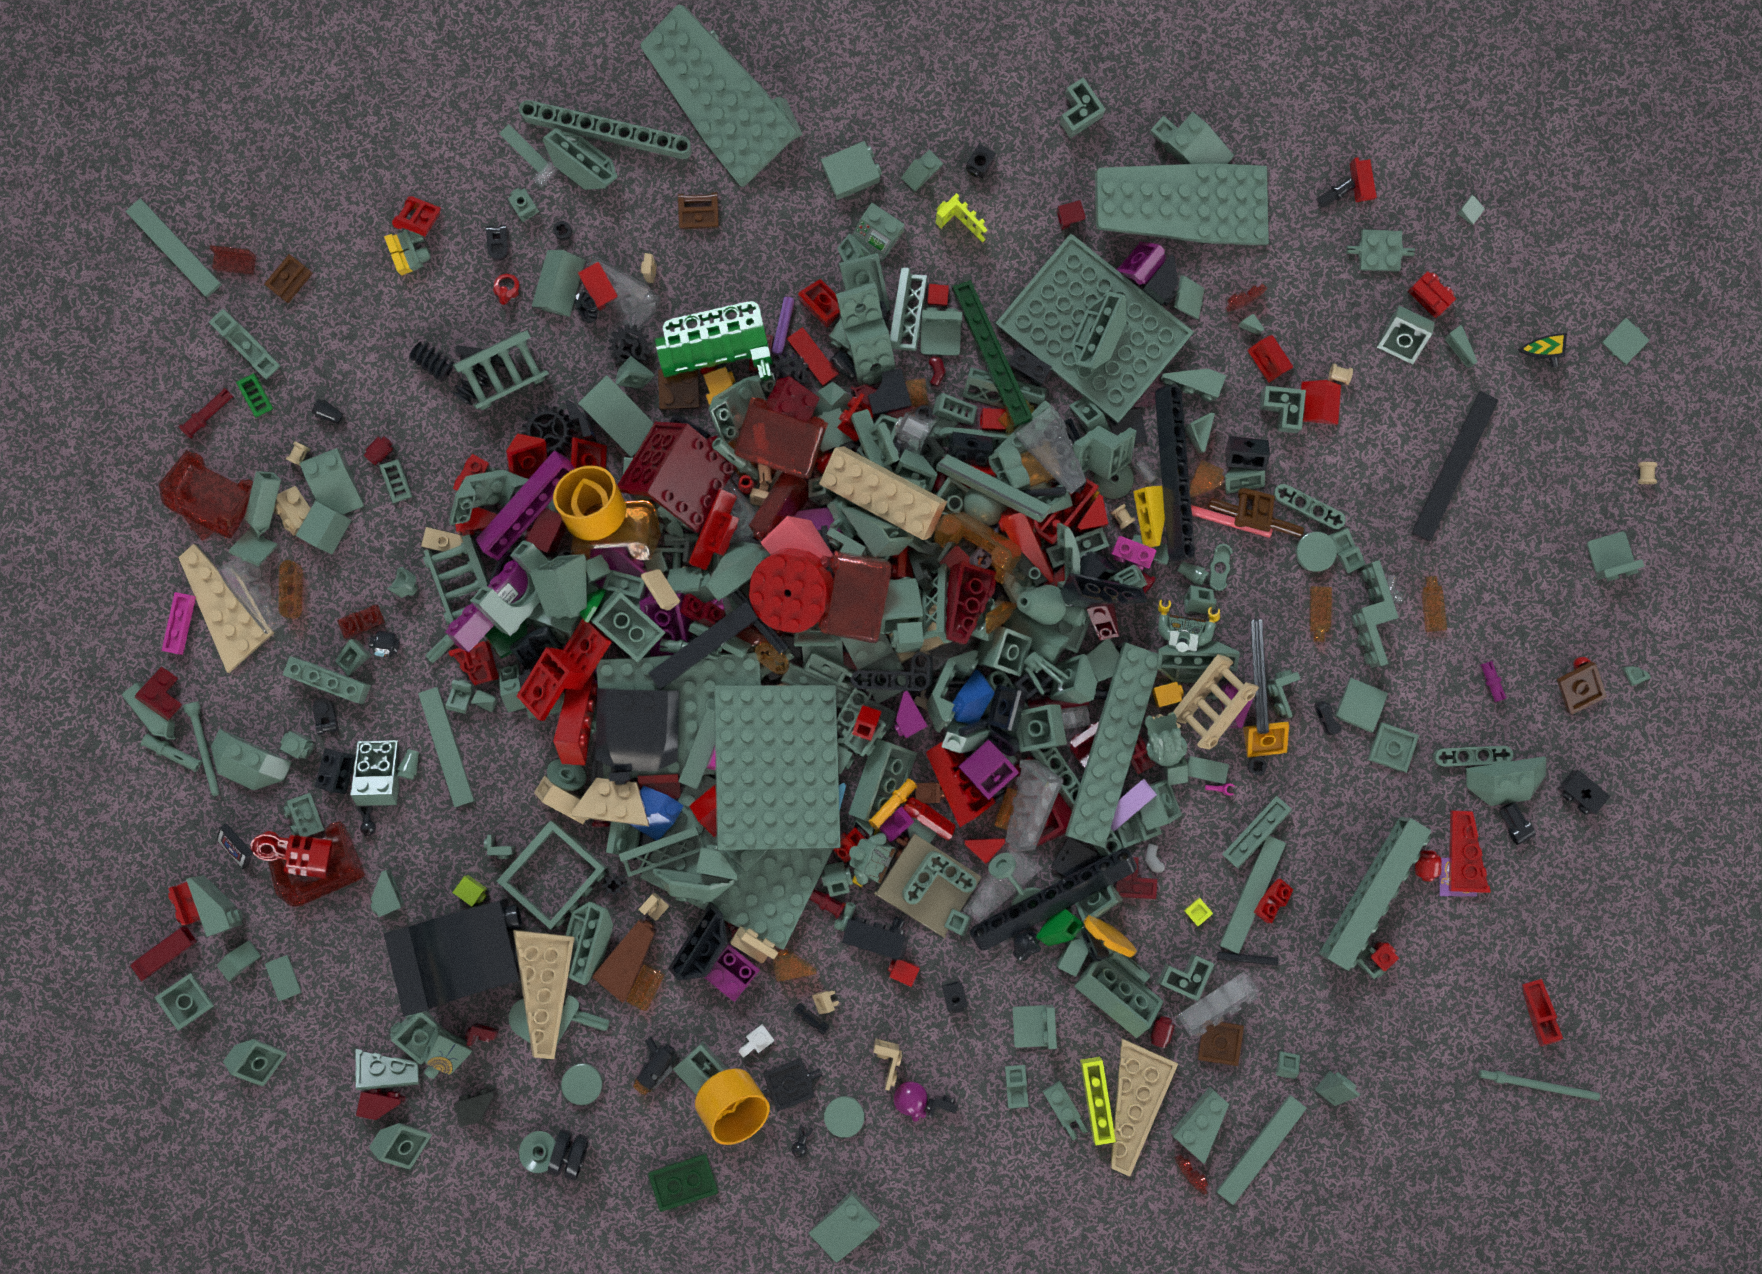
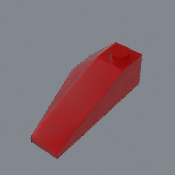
(1020, 531)

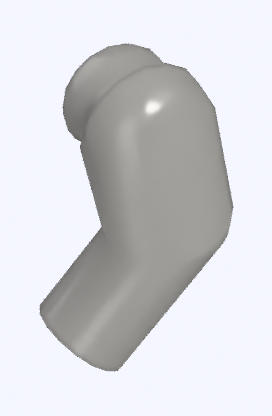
(1152, 861)

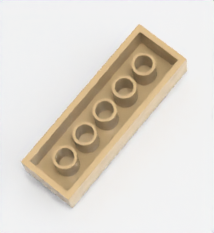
(883, 492)

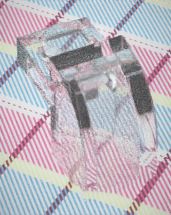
(1075, 717)

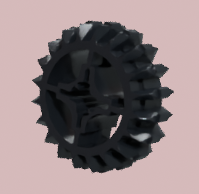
(558, 416)

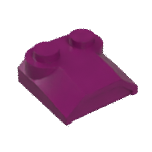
(1143, 262)

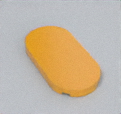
(1110, 935)

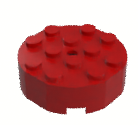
(790, 590)

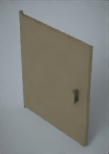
(939, 898)

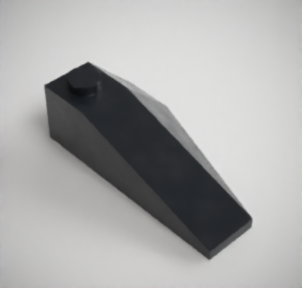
(1095, 592)

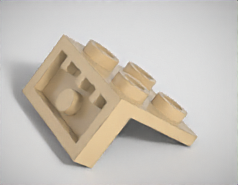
(885, 1050)

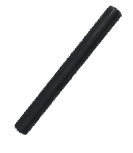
(1259, 672)

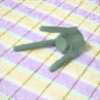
(1036, 663)

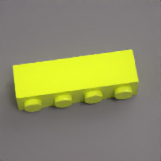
(1097, 1101)

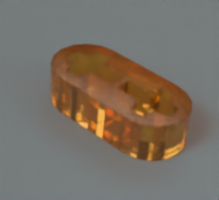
(770, 662)

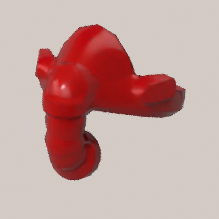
(502, 292)

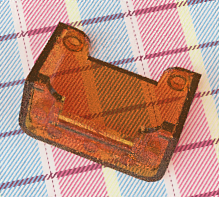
(960, 524)
(637, 532)

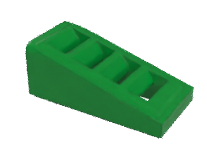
(253, 377)

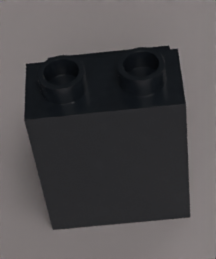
(454, 955)

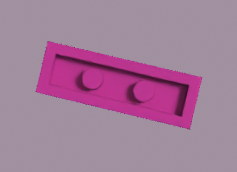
(178, 623)

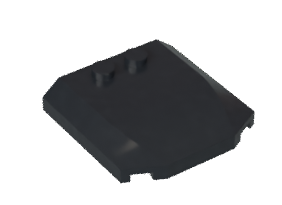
(637, 728)

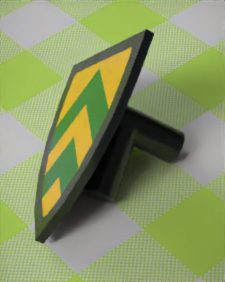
(1547, 347)

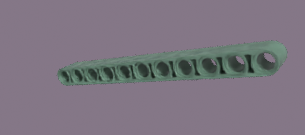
(1061, 768)

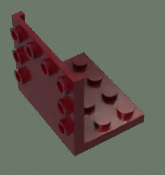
(678, 472)

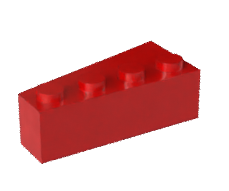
(575, 724)
(960, 792)

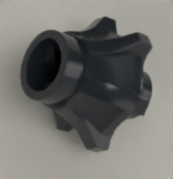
(1025, 945)

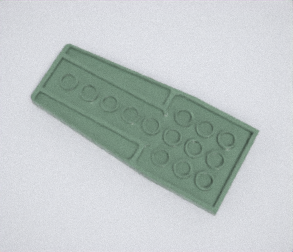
(718, 95)
(1185, 202)

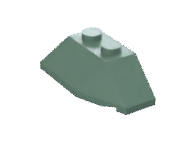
(579, 160)
(1099, 330)
(1190, 665)
(247, 762)
(1506, 781)
(692, 885)
(591, 933)

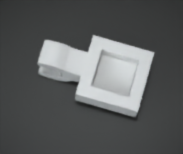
(758, 1040)

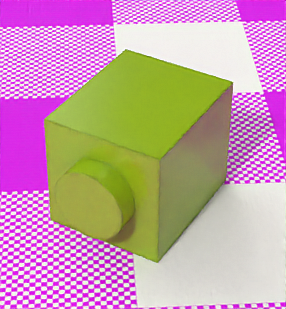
(470, 891)

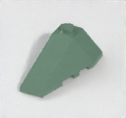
(1045, 641)

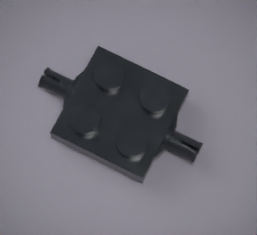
(790, 1084)

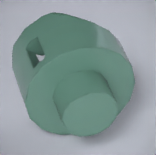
(404, 583)

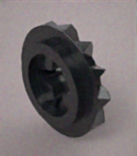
(586, 307)

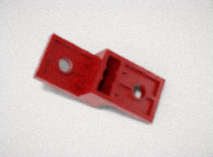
(563, 669)

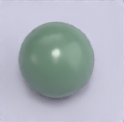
(983, 507)

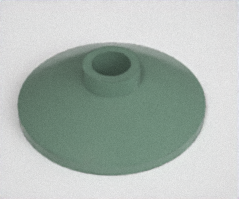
(1117, 489)
(566, 776)
(530, 1148)

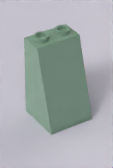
(617, 415)

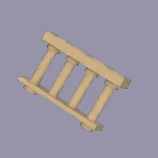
(1196, 698)

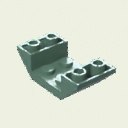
(731, 405)
(484, 490)
(939, 708)

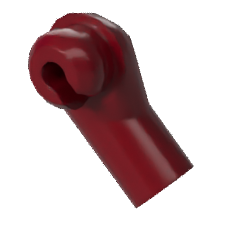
(939, 370)

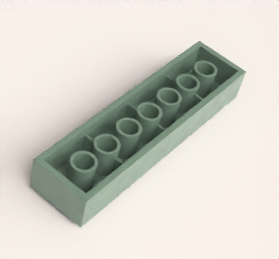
(1375, 893)

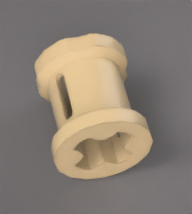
(1340, 374)
(298, 453)
(1647, 473)
(1122, 516)

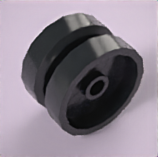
(569, 1155)

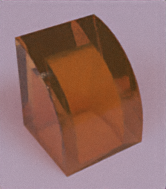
(917, 392)

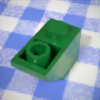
(1060, 928)

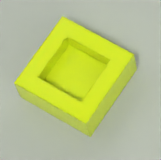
(1198, 912)

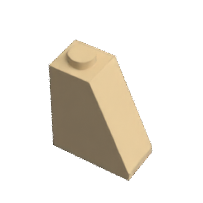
(557, 798)

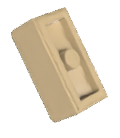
(660, 589)

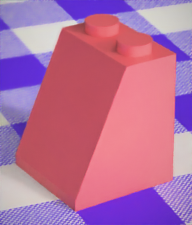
(797, 534)

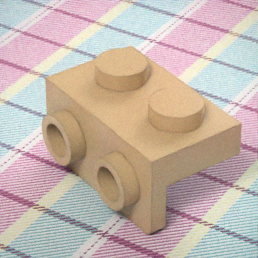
(292, 509)
(752, 945)

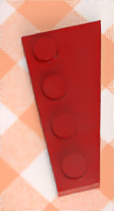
(1465, 855)

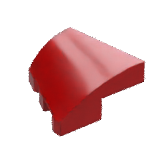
(477, 663)

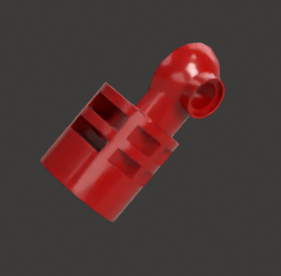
(303, 854)

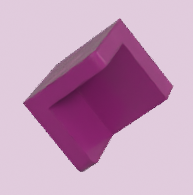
(896, 824)

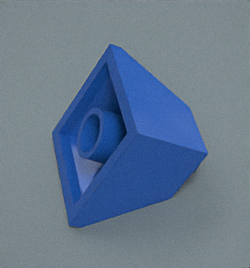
(972, 699)
(660, 812)

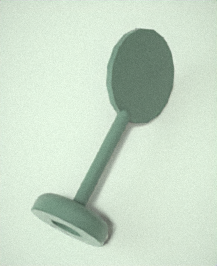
(1002, 867)

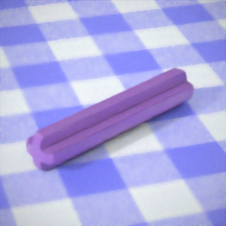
(783, 325)

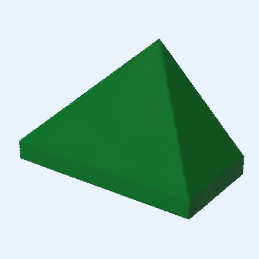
(593, 602)

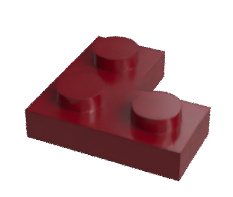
(155, 694)
(1136, 886)

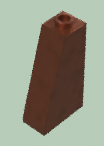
(624, 963)

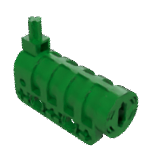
(715, 341)

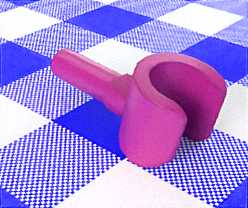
(1223, 788)

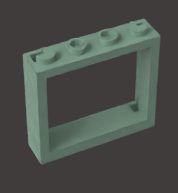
(583, 891)

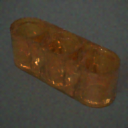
(285, 581)

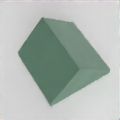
(323, 527)
(1098, 903)

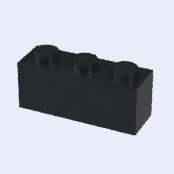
(876, 938)

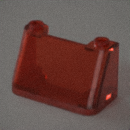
(780, 440)
(205, 495)
(857, 597)
(343, 870)

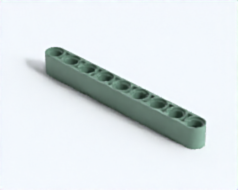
(599, 123)

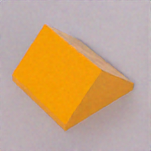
(1266, 744)

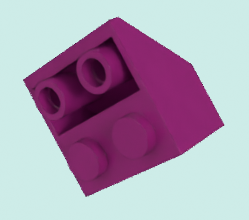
(988, 769)
(732, 973)

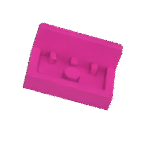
(1133, 552)

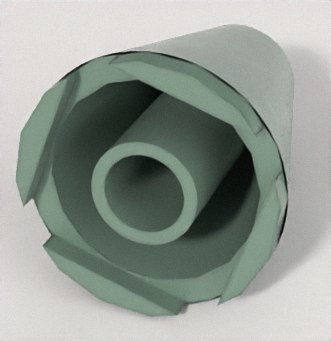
(1043, 604)

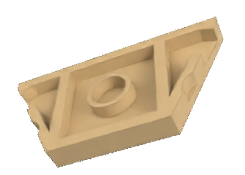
(612, 803)

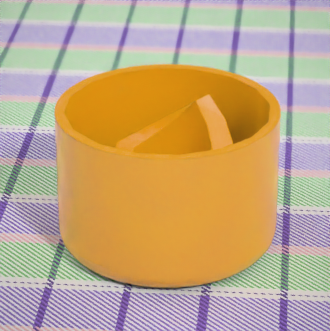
(586, 488)
(731, 1106)

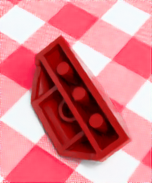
(1048, 527)

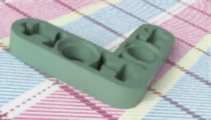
(933, 871)

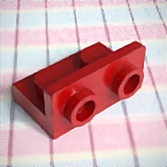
(184, 904)

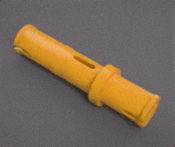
(898, 797)

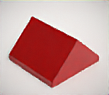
(820, 302)
(1321, 401)
(588, 453)
(526, 455)
(1094, 517)
(705, 810)

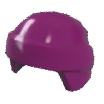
(911, 1099)

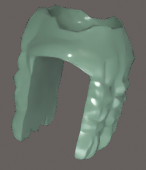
(1165, 740)

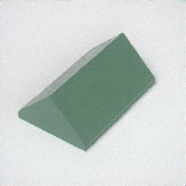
(558, 282)

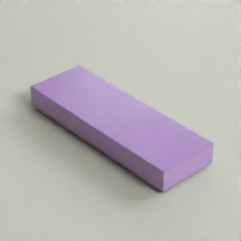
(1132, 803)

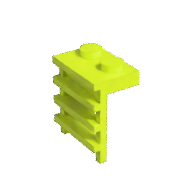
(954, 207)

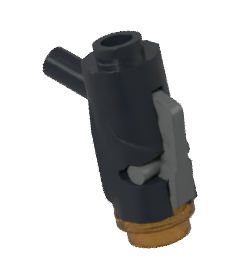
(656, 1069)

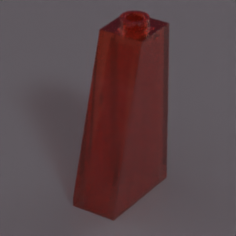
(782, 501)

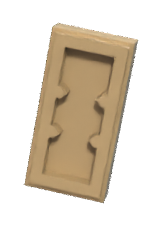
(648, 268)
(440, 540)

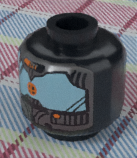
(384, 644)

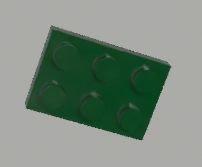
(683, 1182)

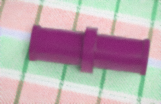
(1493, 681)

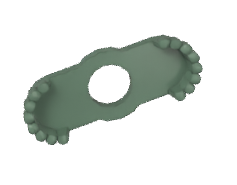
(1221, 554)

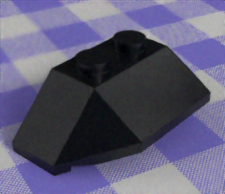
(701, 946)

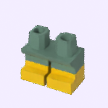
(404, 251)

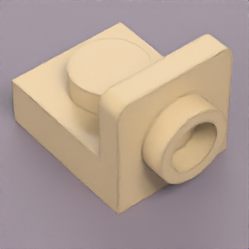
(654, 906)

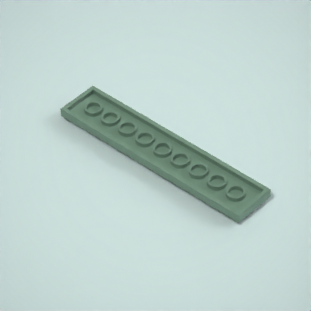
(1113, 745)

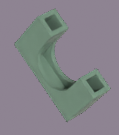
(510, 616)

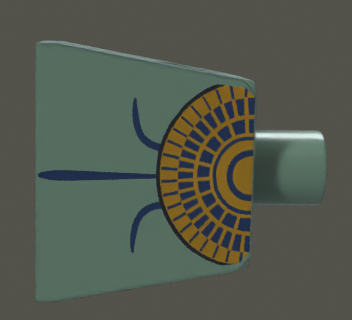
(444, 1053)

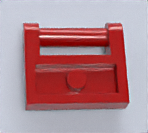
(422, 219)

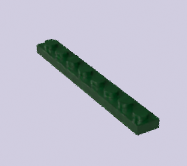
(992, 353)

